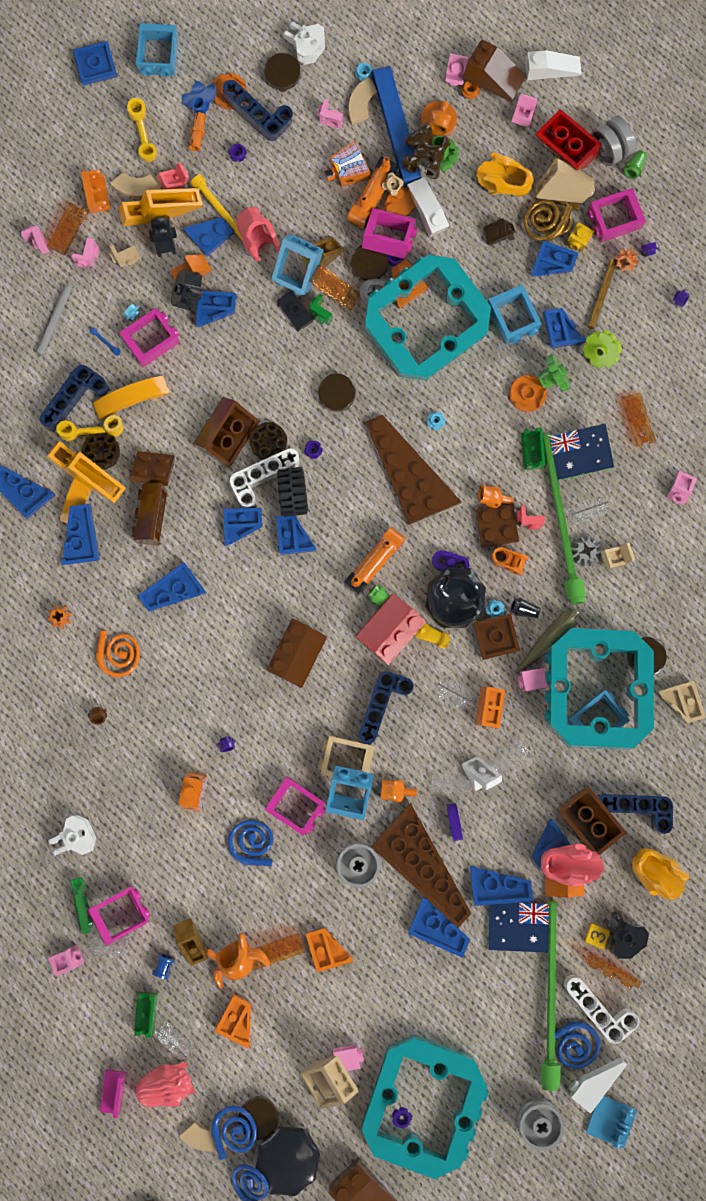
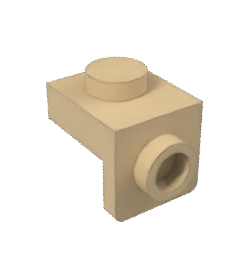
(126, 257)
(618, 556)

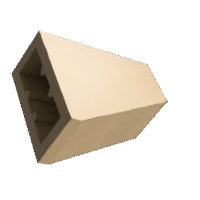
(565, 184)

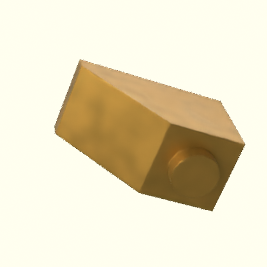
(331, 251)
(190, 941)

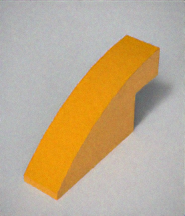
(159, 204)
(85, 471)

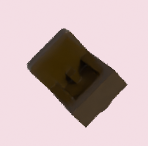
(499, 231)

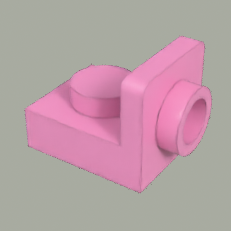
(456, 69)
(329, 117)
(35, 234)
(682, 488)
(66, 960)

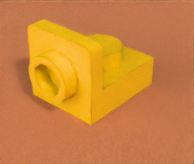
(579, 237)

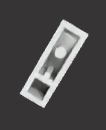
(551, 65)
(428, 207)
(594, 1085)

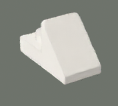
(481, 774)

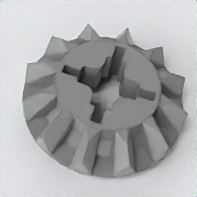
(367, 288)
(583, 559)

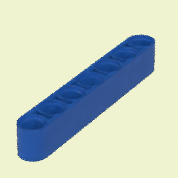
(394, 120)

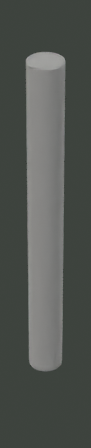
(54, 319)

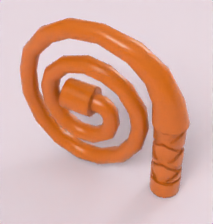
(122, 654)

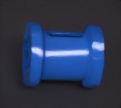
(163, 966)

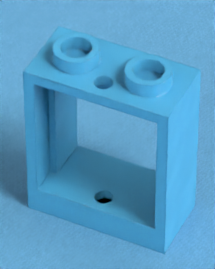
(157, 32)
(301, 247)
(506, 298)
(610, 700)
(356, 807)

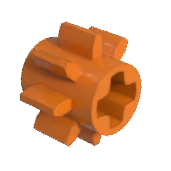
(622, 263)
(63, 620)

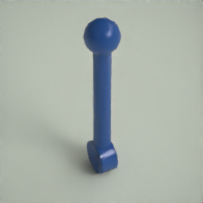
(116, 351)

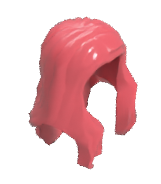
(253, 233)
(572, 865)
(164, 1086)

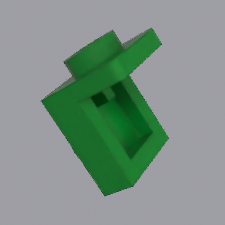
(320, 314)

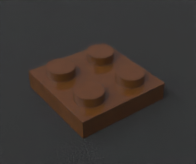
(152, 468)
(497, 526)
(496, 636)

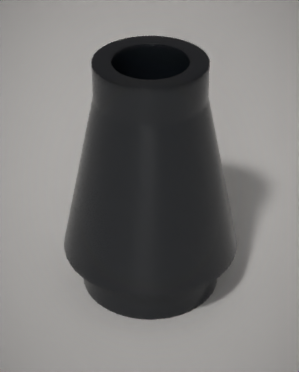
(524, 609)

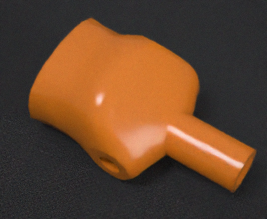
(440, 119)
(492, 496)
(395, 790)

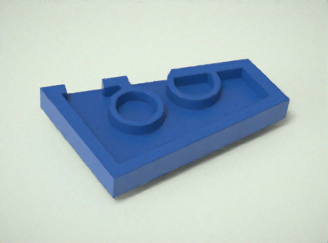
(81, 536)
(172, 589)
(497, 888)
(437, 929)

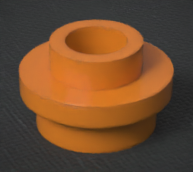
(470, 95)

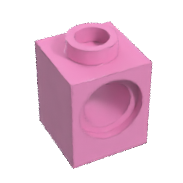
(532, 679)
(349, 1056)

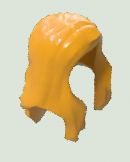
(504, 176)
(659, 873)

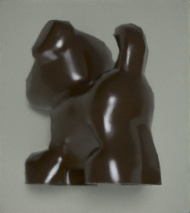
(425, 152)

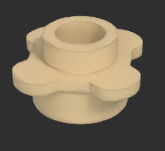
(398, 183)

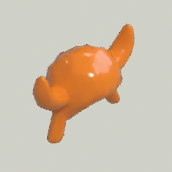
(236, 960)

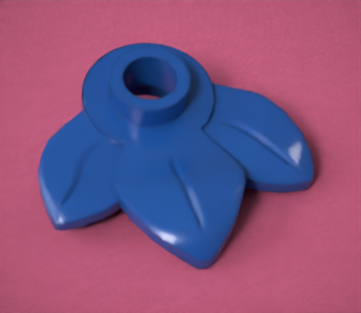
(199, 96)

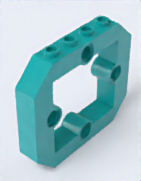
(455, 280)
(611, 642)
(395, 1149)

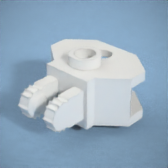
(308, 41)
(73, 836)

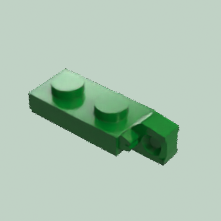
(81, 904)

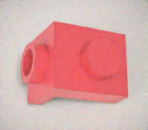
(174, 178)
(531, 522)

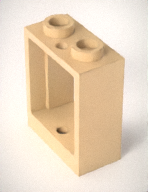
(327, 746)
(323, 1076)

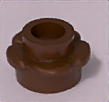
(97, 715)

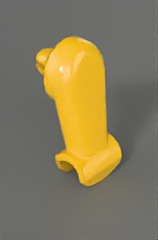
(434, 636)

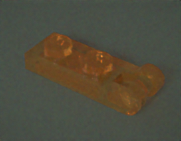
(67, 228)
(334, 287)
(638, 419)
(281, 949)
(612, 971)

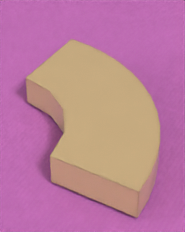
(359, 101)
(134, 186)
(200, 1137)

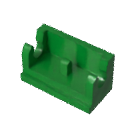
(533, 449)
(145, 1014)

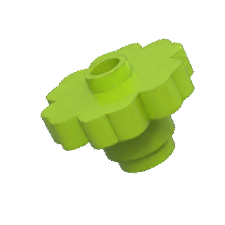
(602, 349)

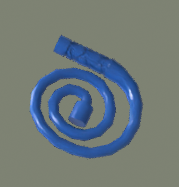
(251, 838)
(577, 1047)
(237, 1130)
(251, 1175)

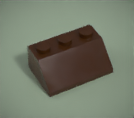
(226, 431)
(150, 514)
(296, 653)
(591, 820)

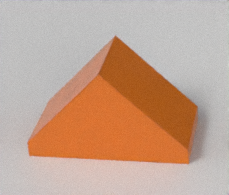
(557, 889)

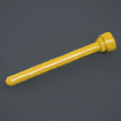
(200, 183)

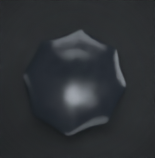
(455, 597)
(288, 1160)

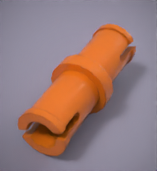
(197, 131)

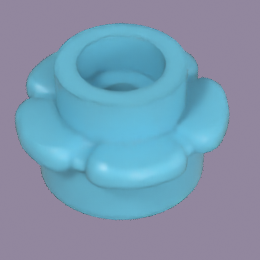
(364, 67)
(131, 312)
(435, 425)
(495, 604)

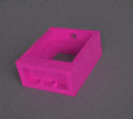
(633, 208)
(385, 244)
(160, 349)
(279, 795)
(100, 925)

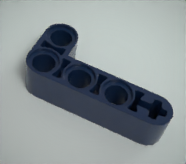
(255, 108)
(72, 399)
(380, 708)
(651, 808)

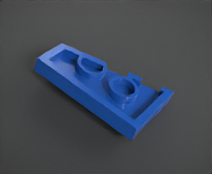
(22, 493)

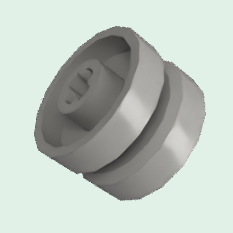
(616, 140)
(356, 876)
(544, 1112)

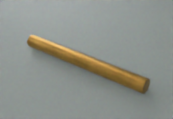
(602, 293)

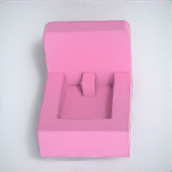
(524, 110)
(90, 252)

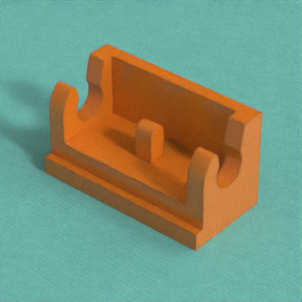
(95, 191)
(490, 707)

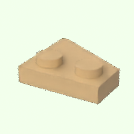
(684, 701)

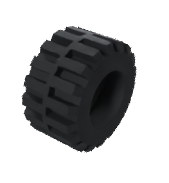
(292, 491)

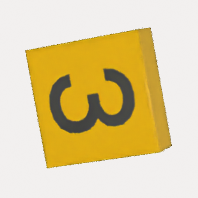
(597, 936)

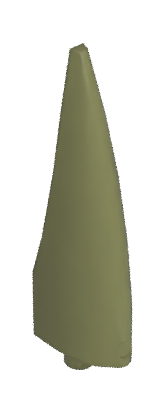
(550, 637)

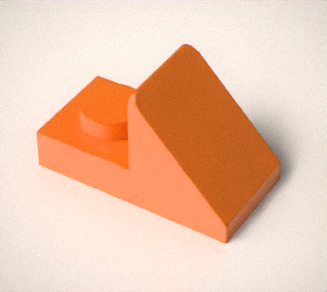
(193, 264)

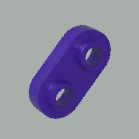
(450, 560)

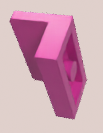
(113, 1092)

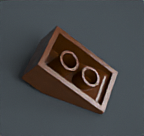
(494, 71)
(358, 1184)

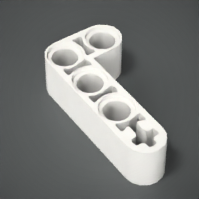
(267, 474)
(595, 1007)

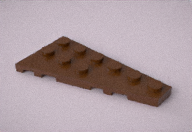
(413, 480)
(414, 856)

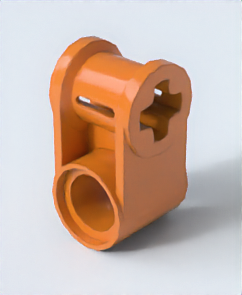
(510, 560)

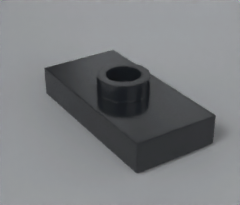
(294, 310)

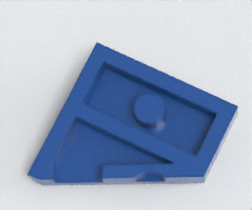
(209, 234)
(553, 260)
(215, 306)
(561, 329)
(241, 523)
(292, 536)
(551, 838)

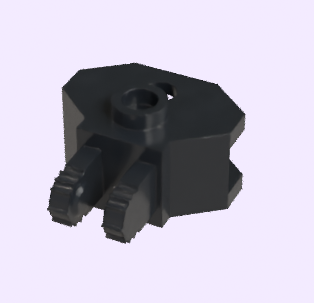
(163, 235)
(186, 290)
(626, 935)

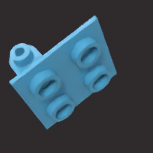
(611, 1122)

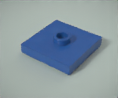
(95, 63)

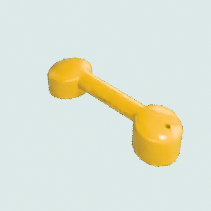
(137, 113)
(112, 426)

